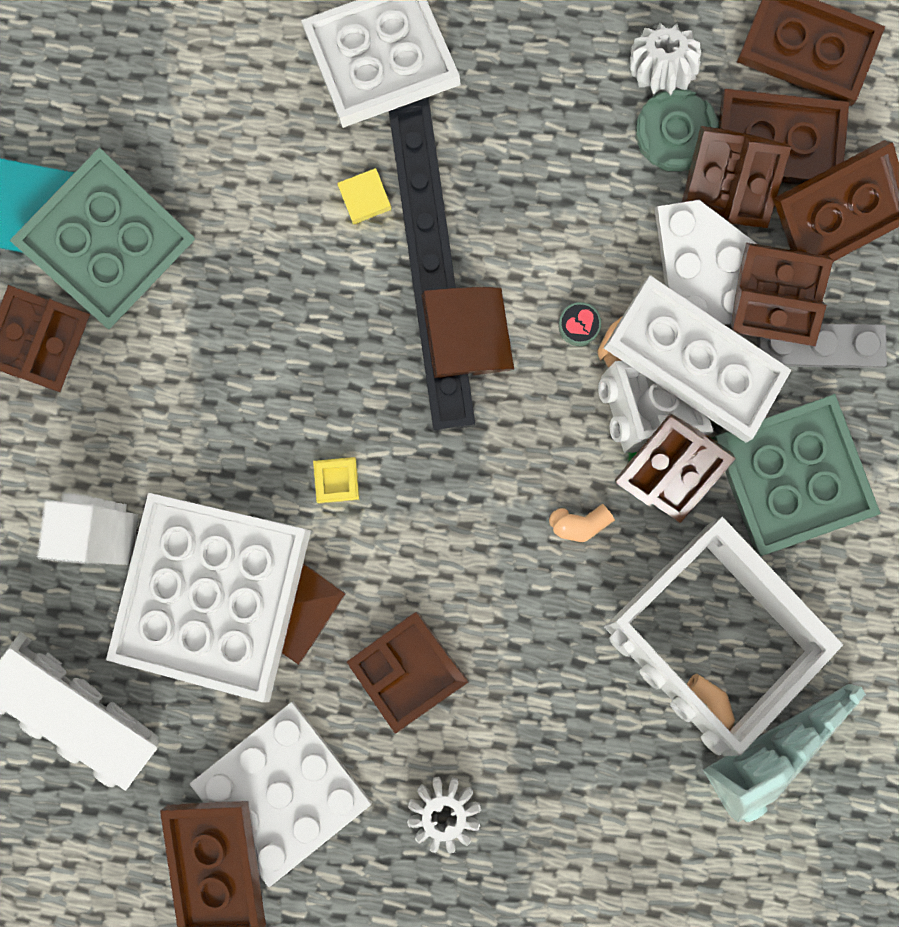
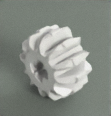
(665, 58)
(452, 827)

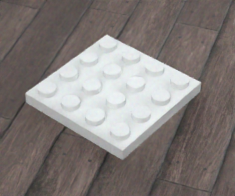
(208, 597)

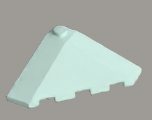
(777, 757)

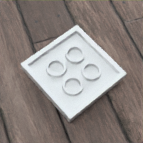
(379, 56)
(293, 790)

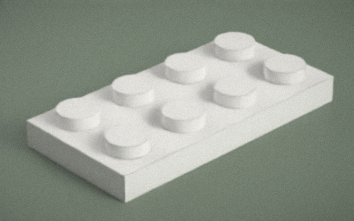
(698, 359)

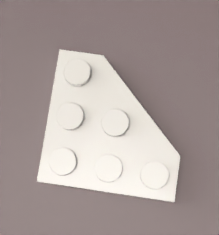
(701, 256)

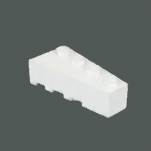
(87, 531)
(72, 716)

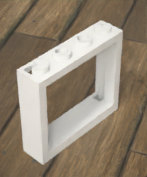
(778, 601)

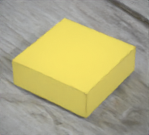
(364, 196)
(336, 480)

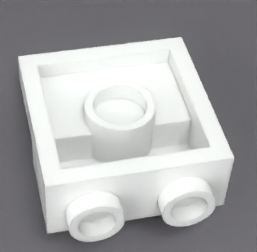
(641, 406)

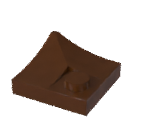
(311, 611)
(407, 672)

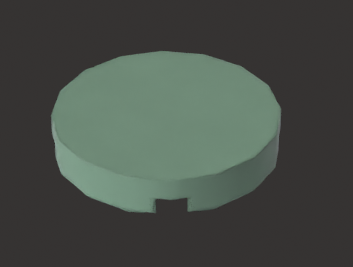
(670, 141)

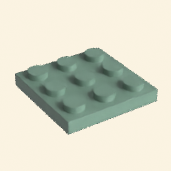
(103, 238)
(798, 477)

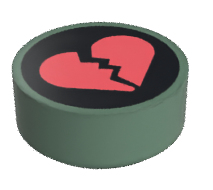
(579, 324)

